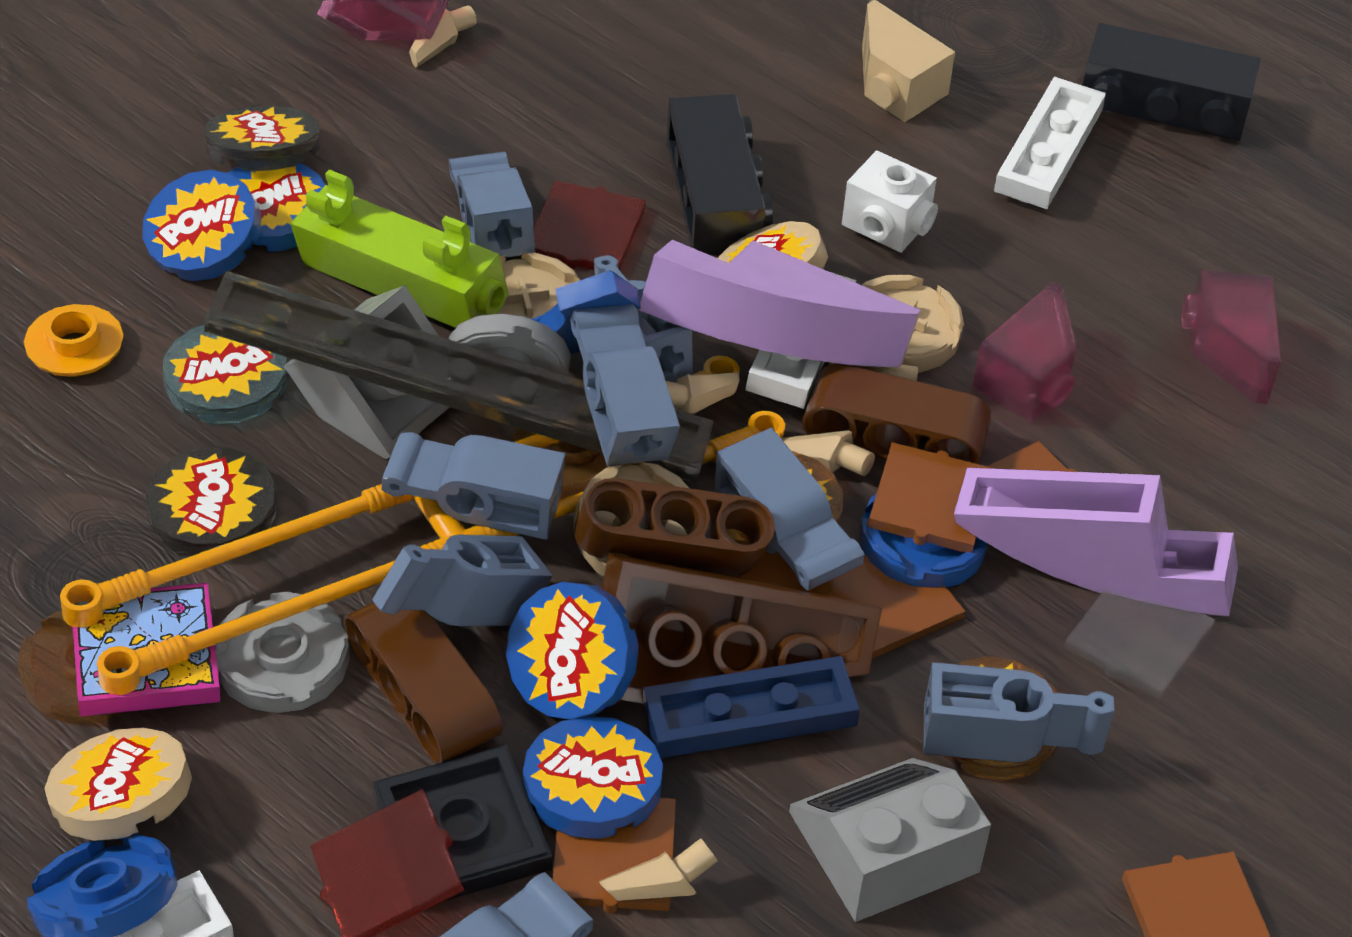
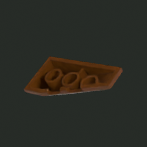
(721, 624)

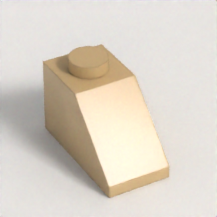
(903, 64)

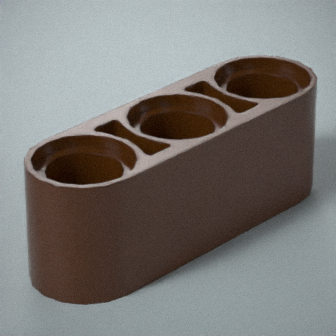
(896, 410)
(700, 513)
(424, 680)

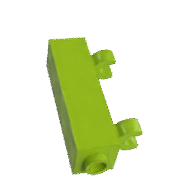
(388, 250)

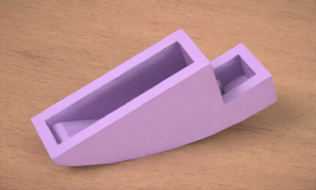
(778, 306)
(1099, 534)

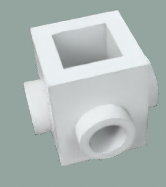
(890, 201)

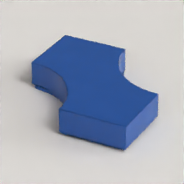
(592, 292)

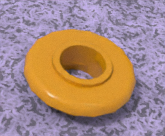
(74, 356)

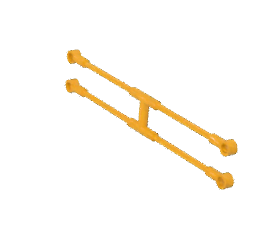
(373, 500)

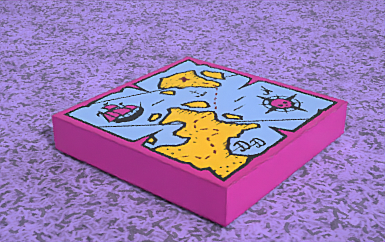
(137, 625)

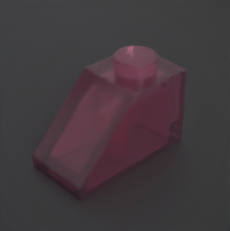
(385, 17)
(1235, 329)
(1030, 357)

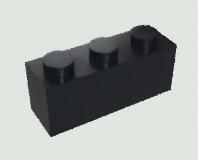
(1172, 80)
(716, 171)

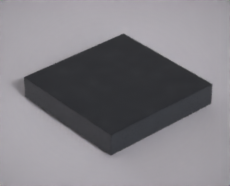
(484, 813)

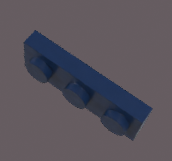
(750, 706)

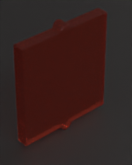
(586, 224)
(386, 867)

